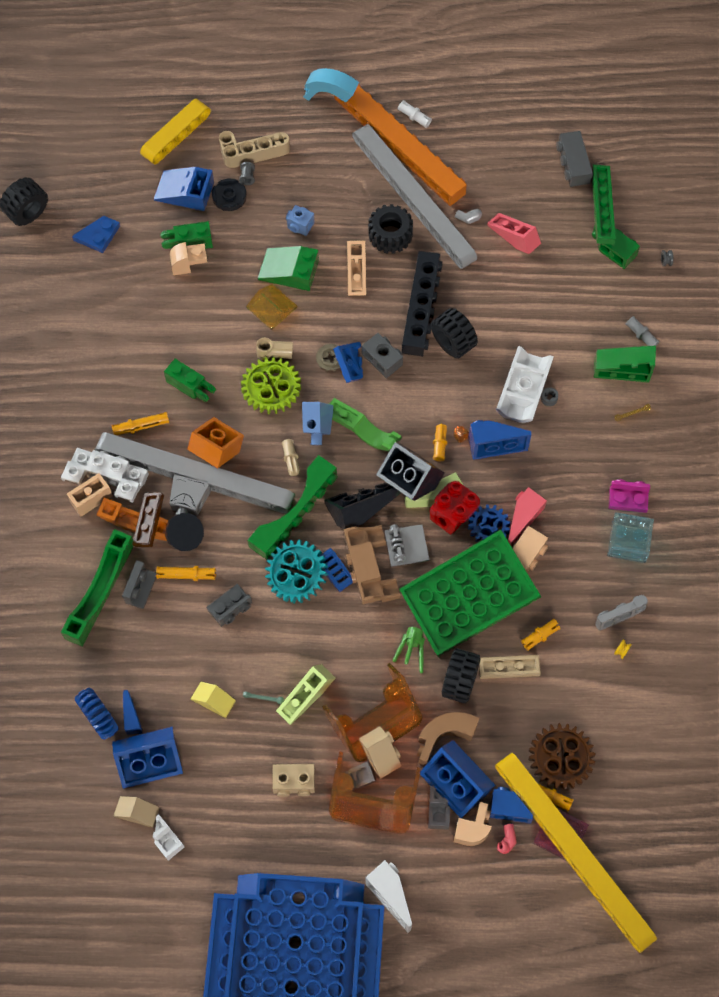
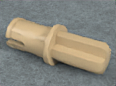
(290, 457)

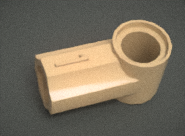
(275, 349)

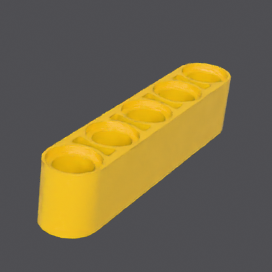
(175, 131)

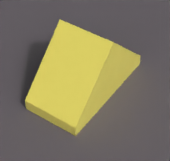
(213, 698)

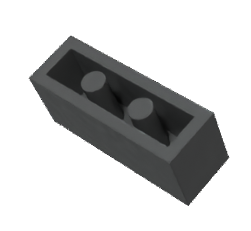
(574, 158)

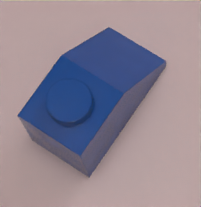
(508, 806)

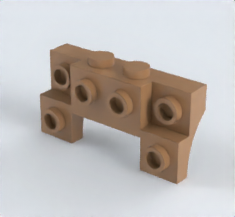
(364, 564)

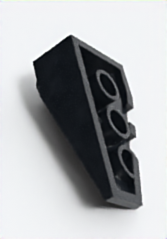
(359, 507)

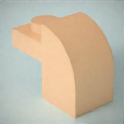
(184, 256)
(473, 833)

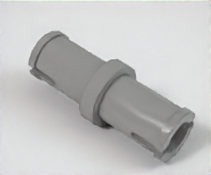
(642, 332)

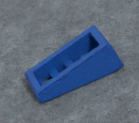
(340, 566)
(131, 720)

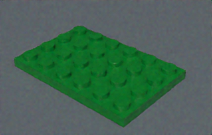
(469, 593)

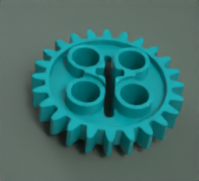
(289, 588)

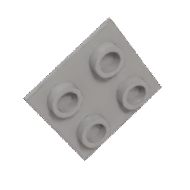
(406, 545)

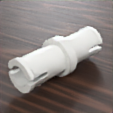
(414, 114)

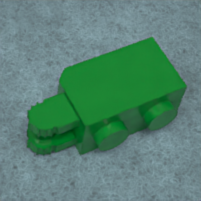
(190, 233)
(623, 250)
(187, 380)

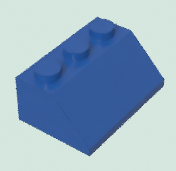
(147, 757)
(457, 778)

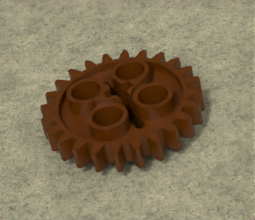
(543, 756)

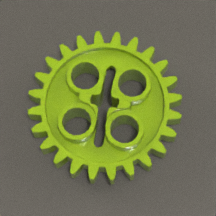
(287, 378)

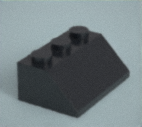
(409, 472)

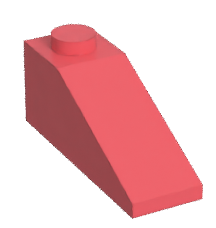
(517, 233)
(527, 509)

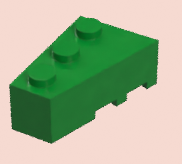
(625, 363)

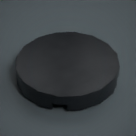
(229, 194)
(184, 532)

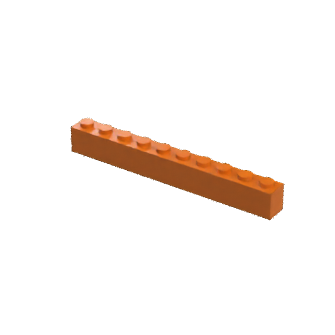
(406, 146)

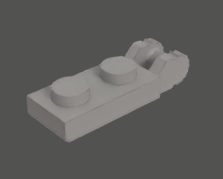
(621, 612)

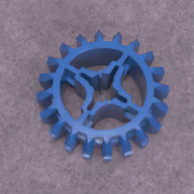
(96, 713)

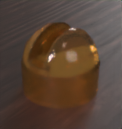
(461, 434)

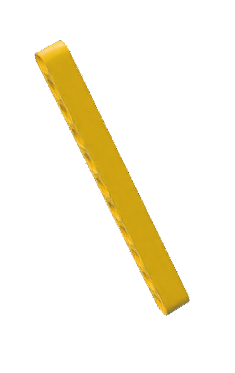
(576, 853)

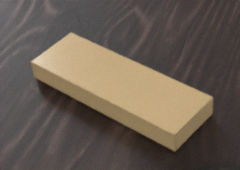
(509, 666)

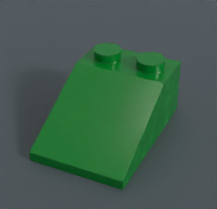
(290, 266)

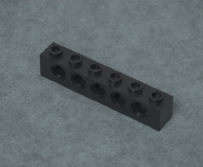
(425, 263)

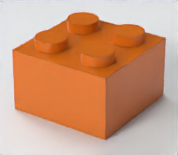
(215, 442)

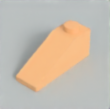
(356, 268)

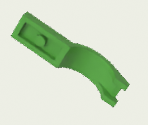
(362, 426)

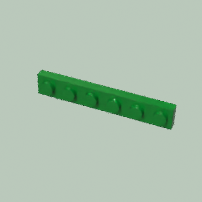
(603, 205)

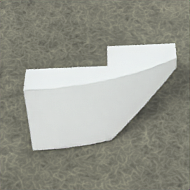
(165, 839)

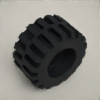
(23, 201)
(394, 217)
(454, 333)
(460, 675)

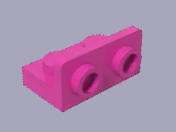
(629, 496)

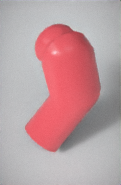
(508, 841)

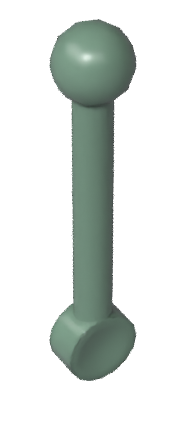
(279, 700)

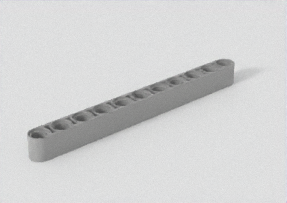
(415, 196)
(220, 480)

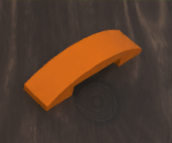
(127, 518)

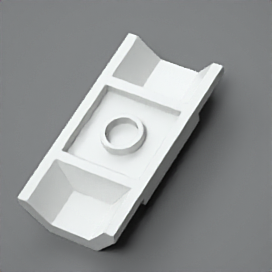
(524, 386)

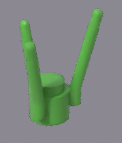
(412, 639)

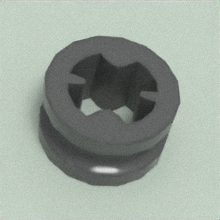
(667, 258)
(554, 399)

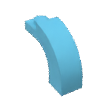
(332, 82)

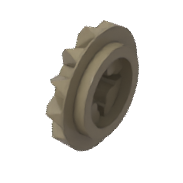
(323, 354)

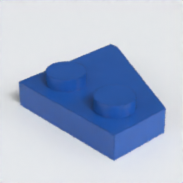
(97, 234)

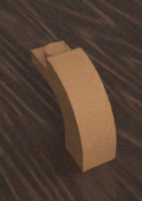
(448, 724)

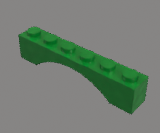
(270, 535)
(86, 613)

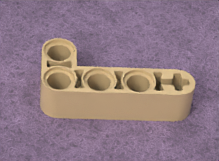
(252, 150)

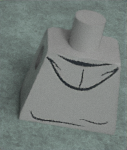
(188, 495)

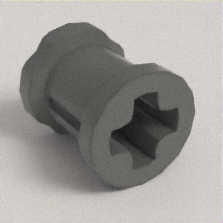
(247, 170)

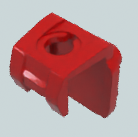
(453, 506)

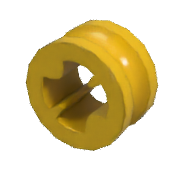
(622, 649)

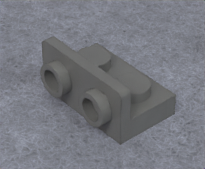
(139, 586)
(229, 605)

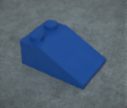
(496, 439)

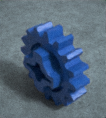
(489, 517)

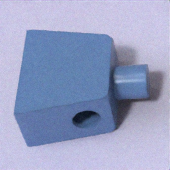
(317, 420)

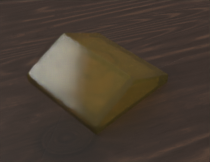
(271, 306)

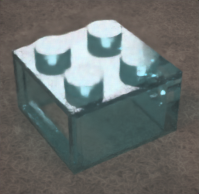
(630, 537)

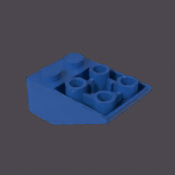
(185, 187)

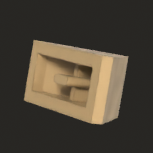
(136, 811)

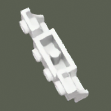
(113, 469)

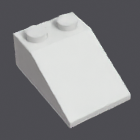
(387, 887)

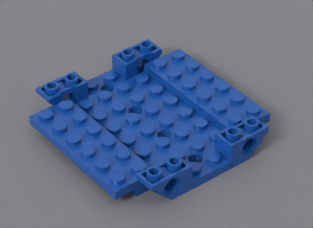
(253, 932)

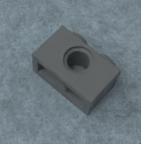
(384, 364)

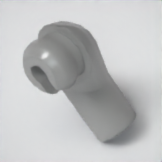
(469, 217)

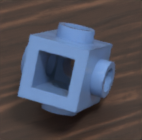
(300, 220)

